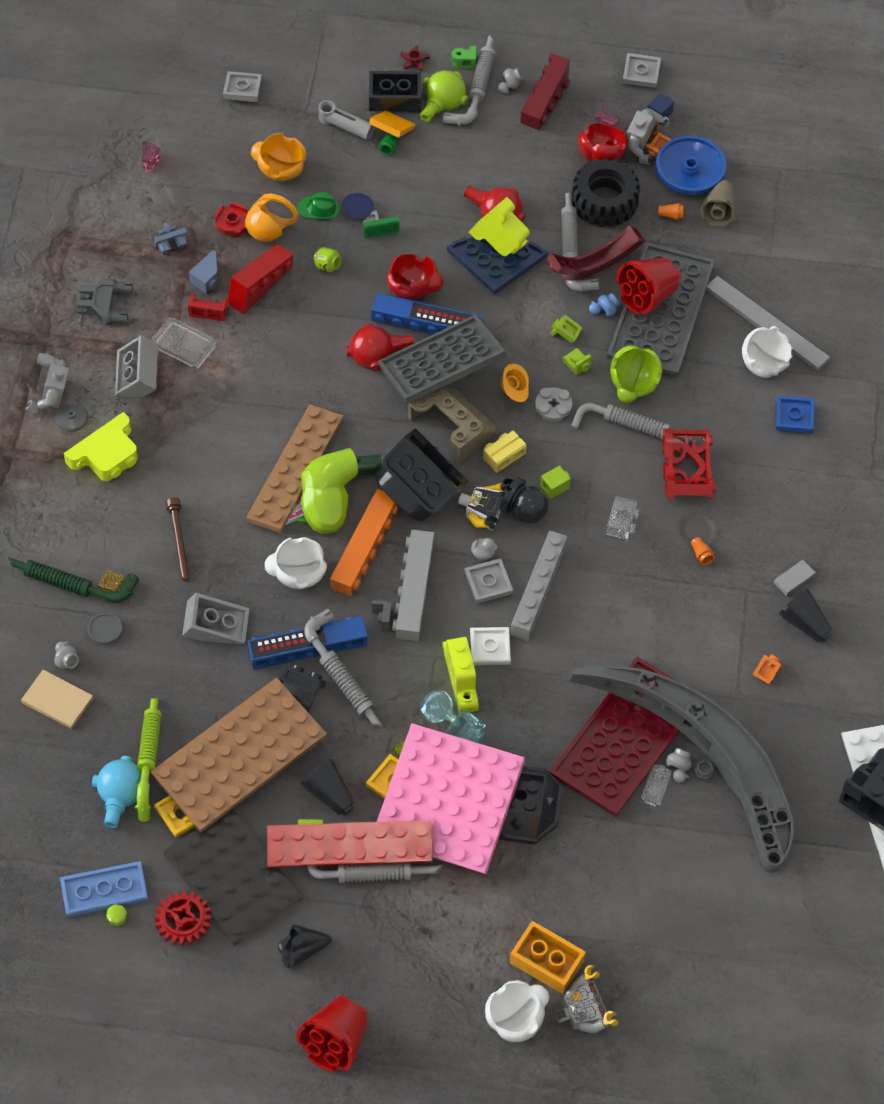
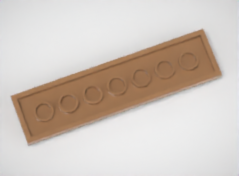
(284, 483)

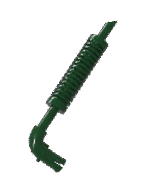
(72, 582)

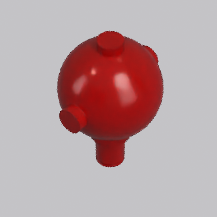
(488, 200)
(373, 344)

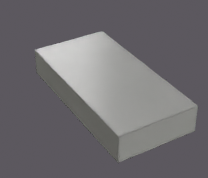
(794, 577)

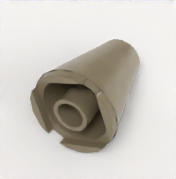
(719, 205)

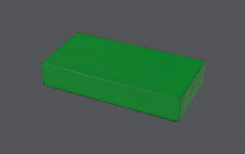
(381, 227)

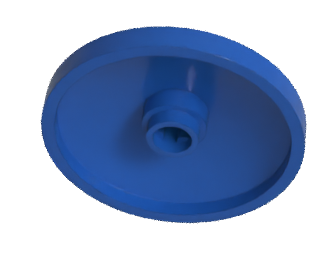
(690, 165)

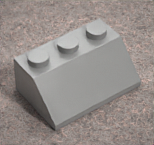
(136, 368)

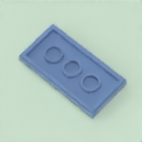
(103, 888)

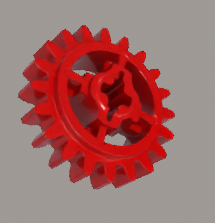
(196, 926)

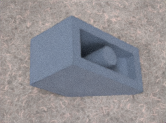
(205, 273)

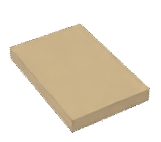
(57, 699)

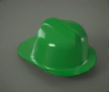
(319, 206)

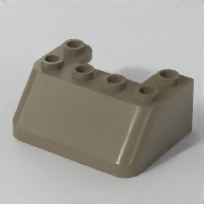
(473, 425)

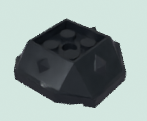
(539, 812)

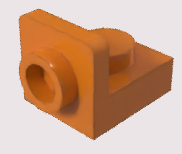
(768, 668)

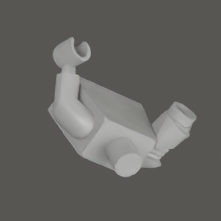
(54, 383)

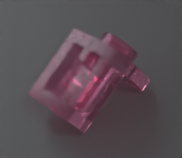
(607, 119)
(150, 156)

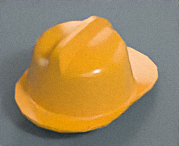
(515, 382)

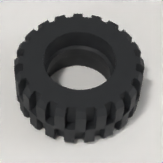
(609, 175)

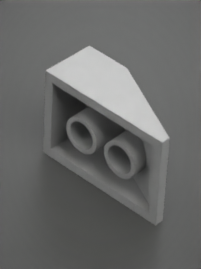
(215, 620)

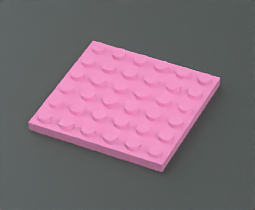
(458, 788)

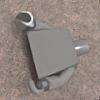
(640, 131)

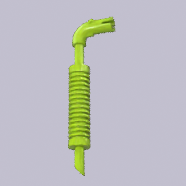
(147, 757)

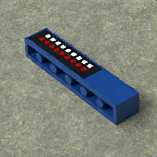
(415, 314)
(293, 645)

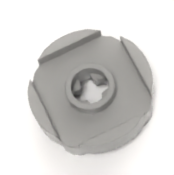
(556, 395)

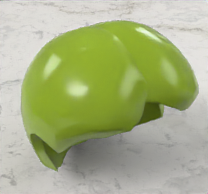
(635, 372)

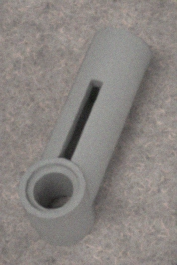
(331, 114)

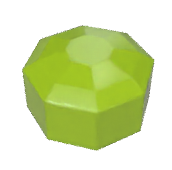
(116, 915)

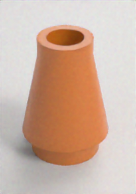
(672, 211)
(703, 552)

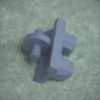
(170, 235)

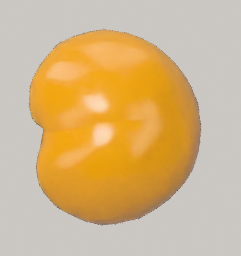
(279, 157)

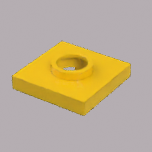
(166, 809)

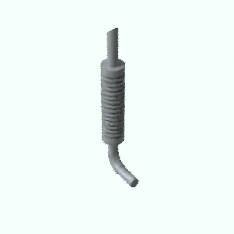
(625, 418)
(373, 872)

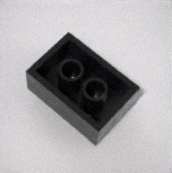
(395, 91)

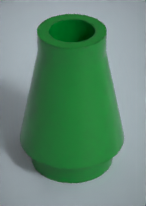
(388, 144)

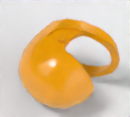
(265, 225)

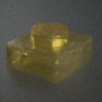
(110, 581)

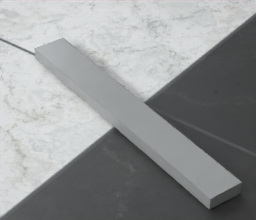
(761, 318)

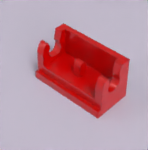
(207, 309)

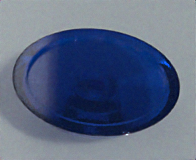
(357, 205)

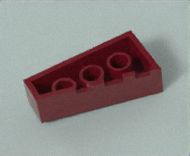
(546, 92)

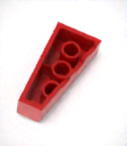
(258, 277)

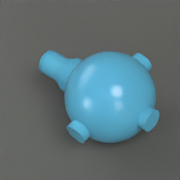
(117, 787)

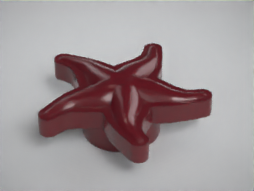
(414, 58)

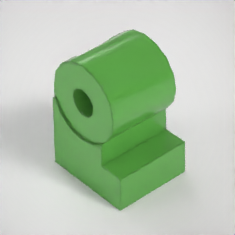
(464, 58)

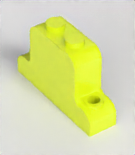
(502, 229)
(106, 450)
(461, 673)

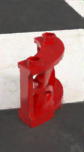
(672, 445)

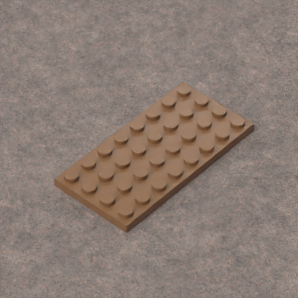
(238, 754)

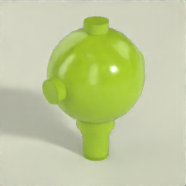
(443, 92)

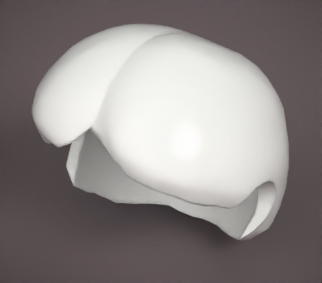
(297, 563)
(517, 1010)

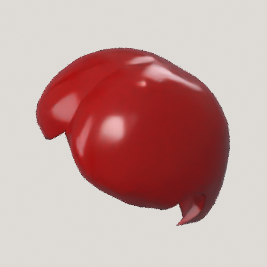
(602, 142)
(413, 277)

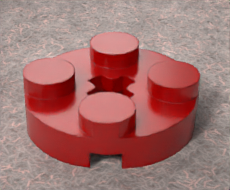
(228, 227)

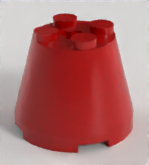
(647, 283)
(334, 1034)

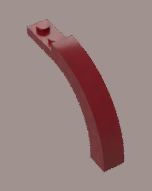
(599, 259)

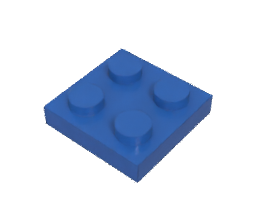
(795, 414)

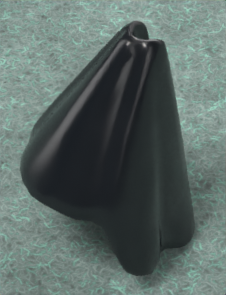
(301, 945)

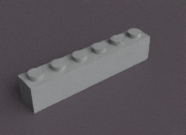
(414, 585)
(538, 586)

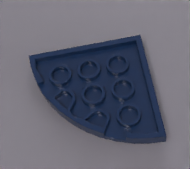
(490, 266)

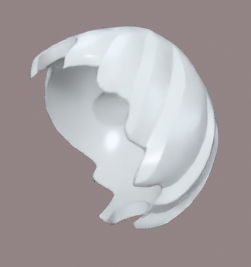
(766, 351)

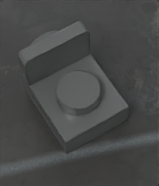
(384, 609)

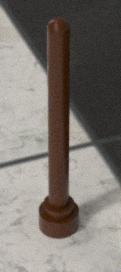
(173, 505)

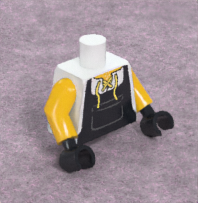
(484, 504)

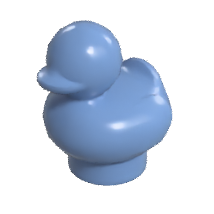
(607, 302)

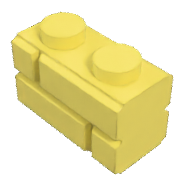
(504, 451)

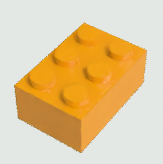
(547, 957)

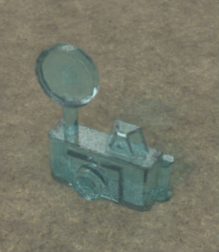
(438, 706)

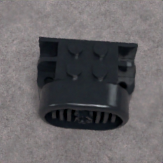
(418, 477)
(865, 790)

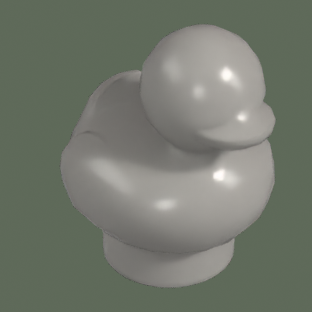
(513, 80)
(483, 549)
(66, 655)
(680, 760)

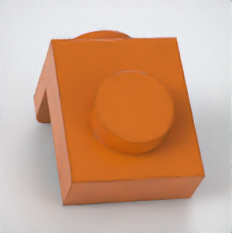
(656, 144)

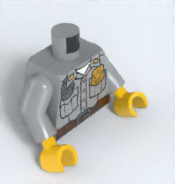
(585, 1006)

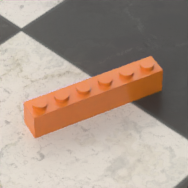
(363, 544)

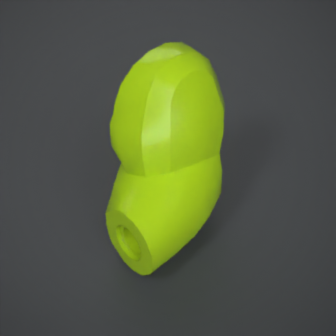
(324, 491)

